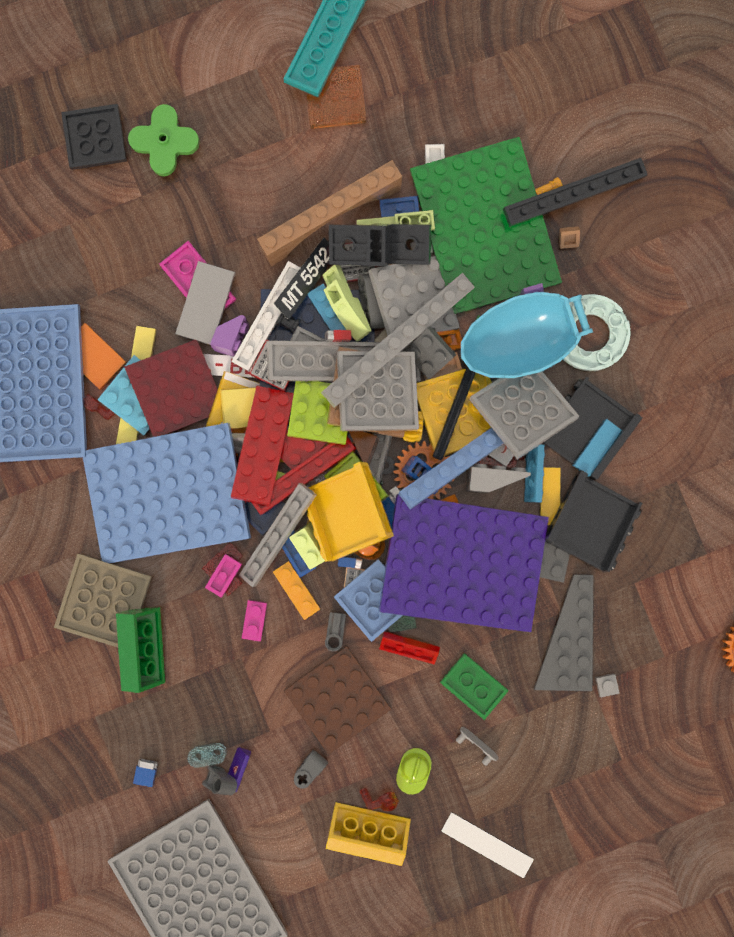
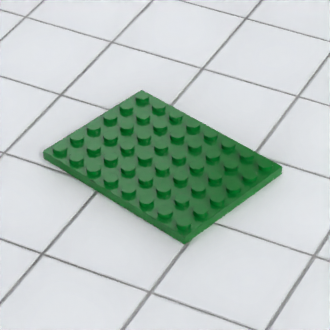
(472, 228)

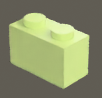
(307, 545)

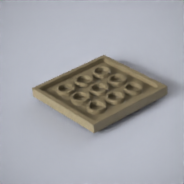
(95, 596)

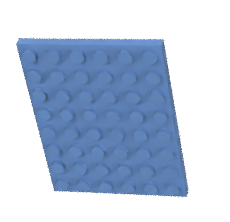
(41, 384)
(165, 494)

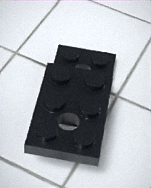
(379, 244)

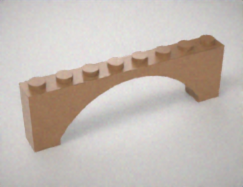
(374, 186)

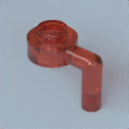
(94, 405)
(386, 802)

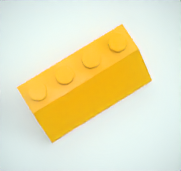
(368, 834)

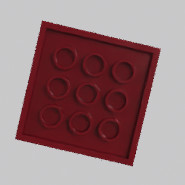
(173, 388)

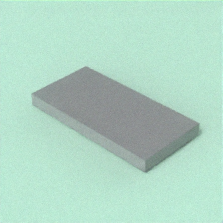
(205, 302)

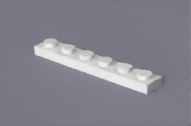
(264, 322)

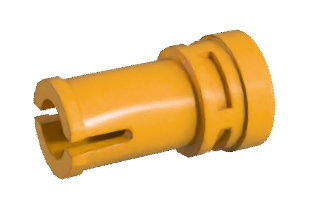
(555, 183)

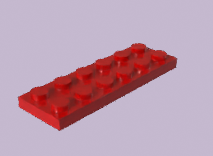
(262, 446)

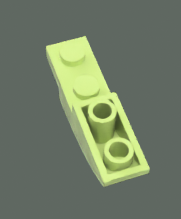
(421, 217)
(344, 304)

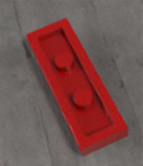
(409, 648)

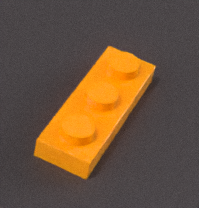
(296, 590)

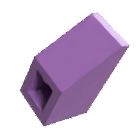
(229, 336)

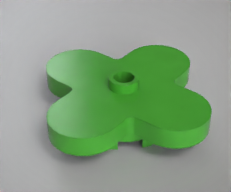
(164, 153)

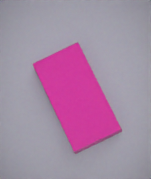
(181, 268)

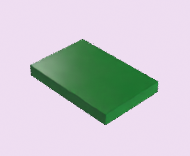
(474, 686)

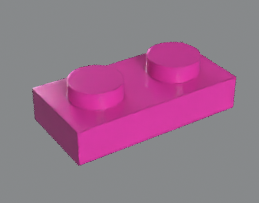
(223, 575)
(254, 620)

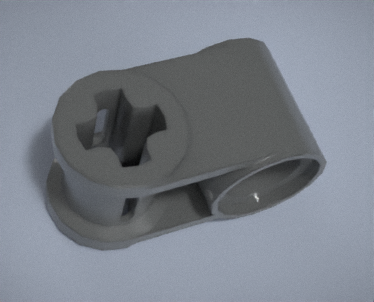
(312, 767)
(220, 781)

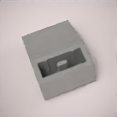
(486, 480)

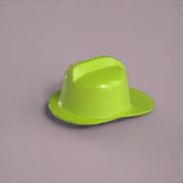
(413, 771)

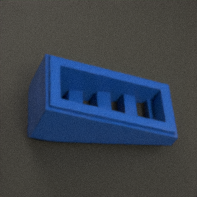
(407, 469)

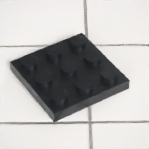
(94, 136)

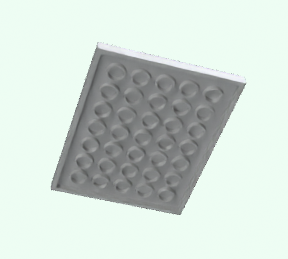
(195, 881)

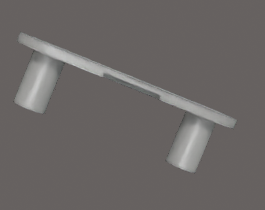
(491, 755)

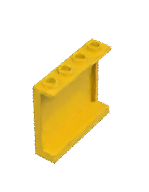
(348, 513)

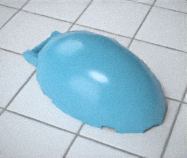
(523, 335)

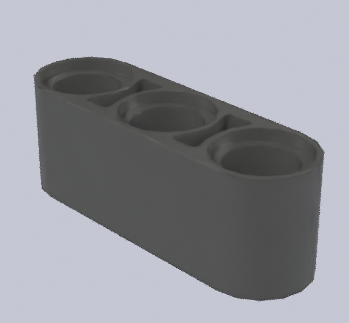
(369, 302)

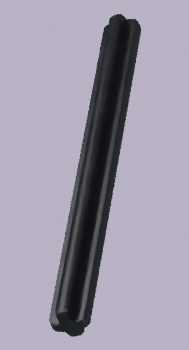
(454, 414)

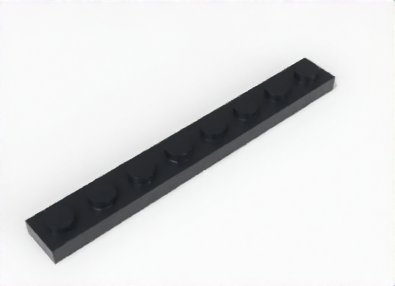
(574, 192)

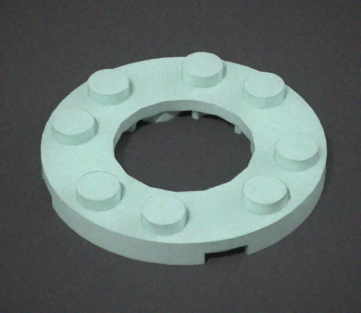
(618, 334)

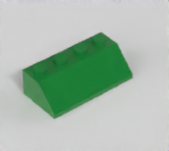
(140, 649)

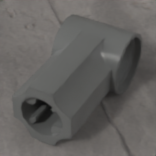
(335, 629)

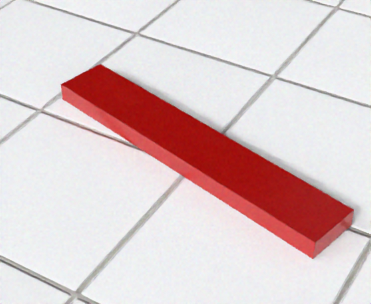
(306, 472)

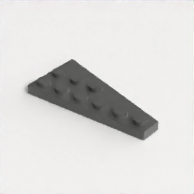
(570, 649)

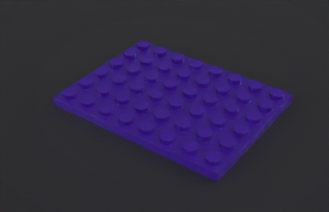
(464, 564)

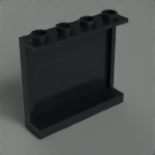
(593, 408)
(592, 523)

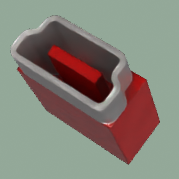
(338, 336)

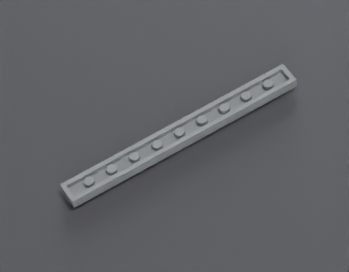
(397, 340)

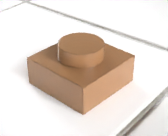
(569, 237)

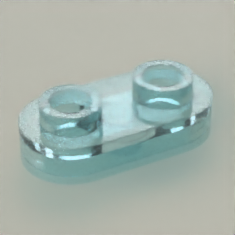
(207, 755)

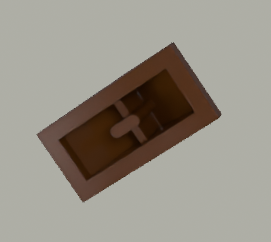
(365, 444)

